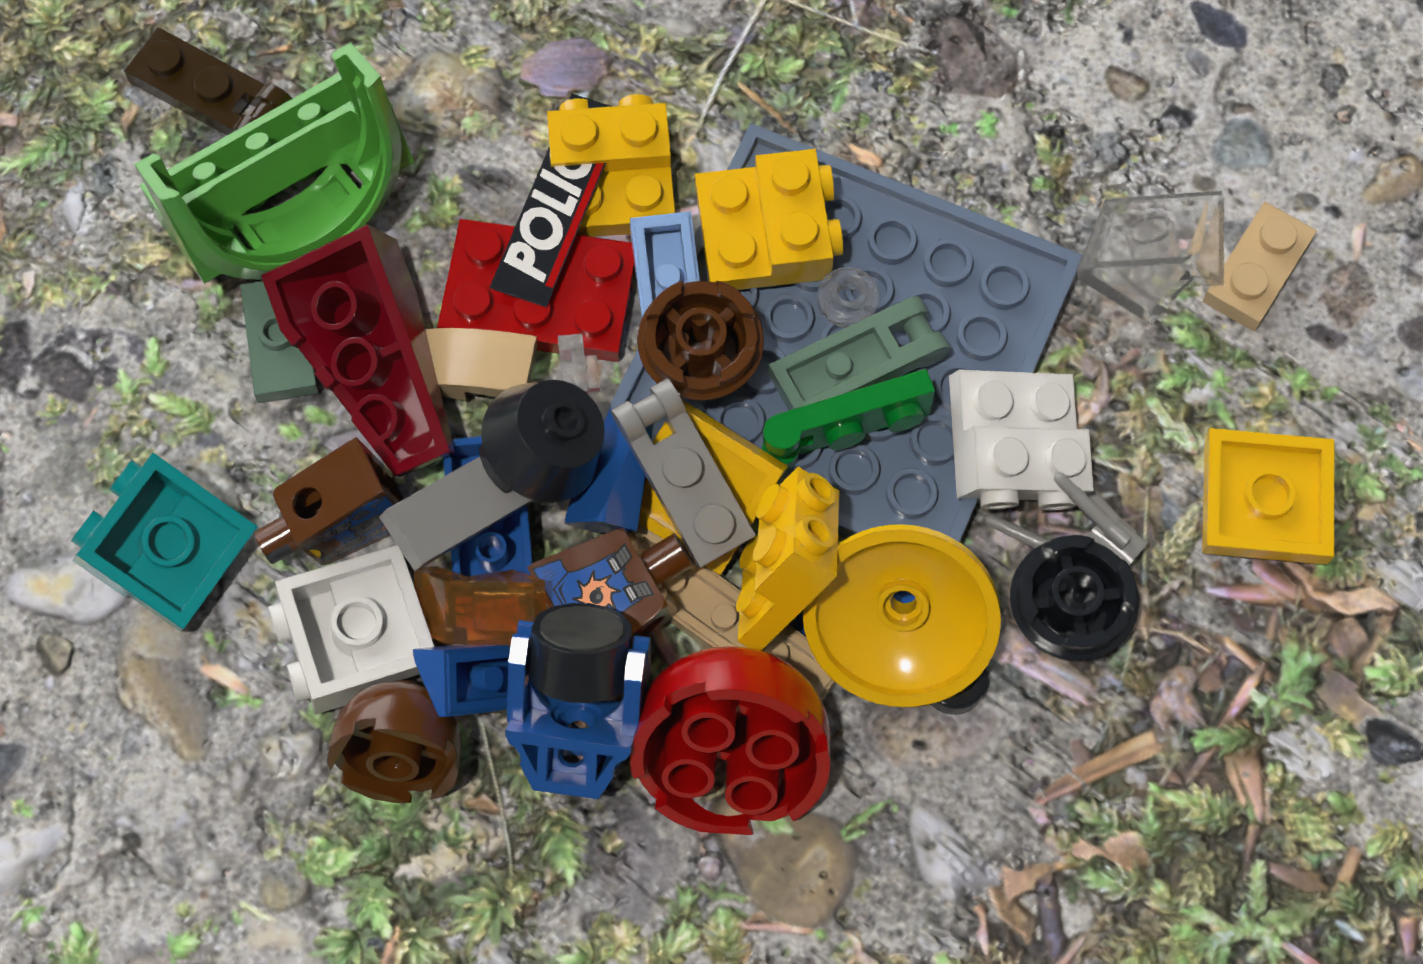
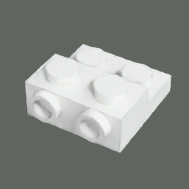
(1015, 438)
(350, 626)

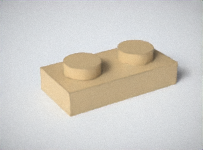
(1260, 266)

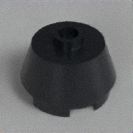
(542, 440)
(1074, 598)

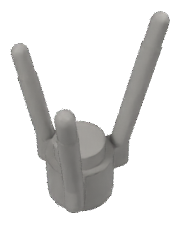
(1109, 529)

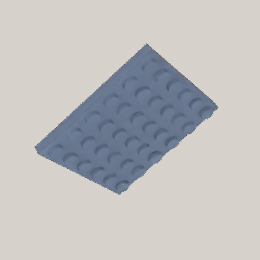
(984, 289)

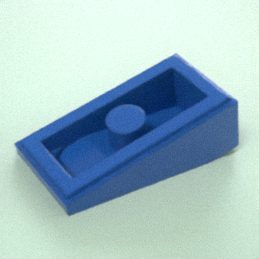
(616, 491)

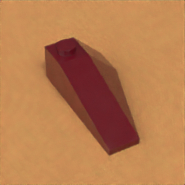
(366, 338)

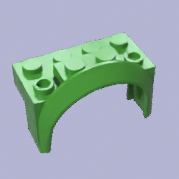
(328, 125)

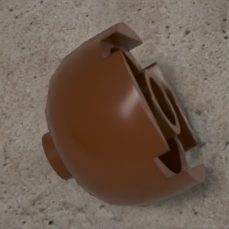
(395, 743)

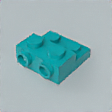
(162, 540)

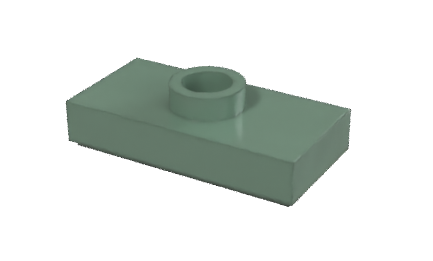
(276, 366)

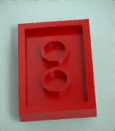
(586, 300)

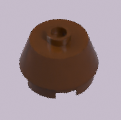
(701, 339)

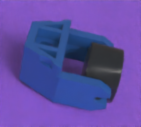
(565, 673)

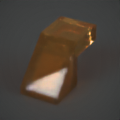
(477, 607)

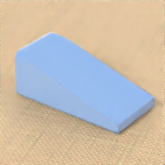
(662, 253)

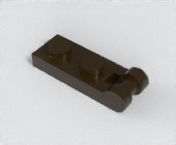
(200, 83)

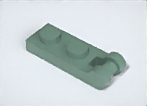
(859, 355)

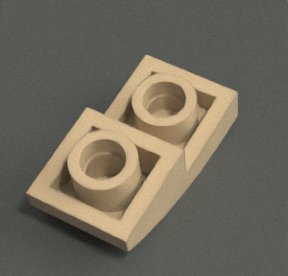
(480, 360)

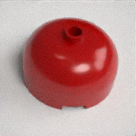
(740, 710)

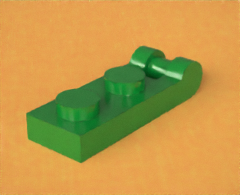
(848, 417)

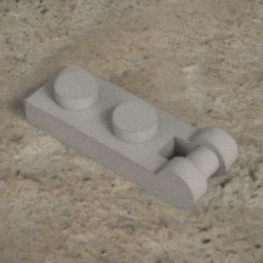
(684, 475)

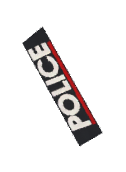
(547, 228)

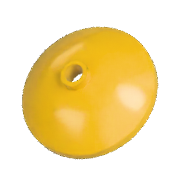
(899, 649)

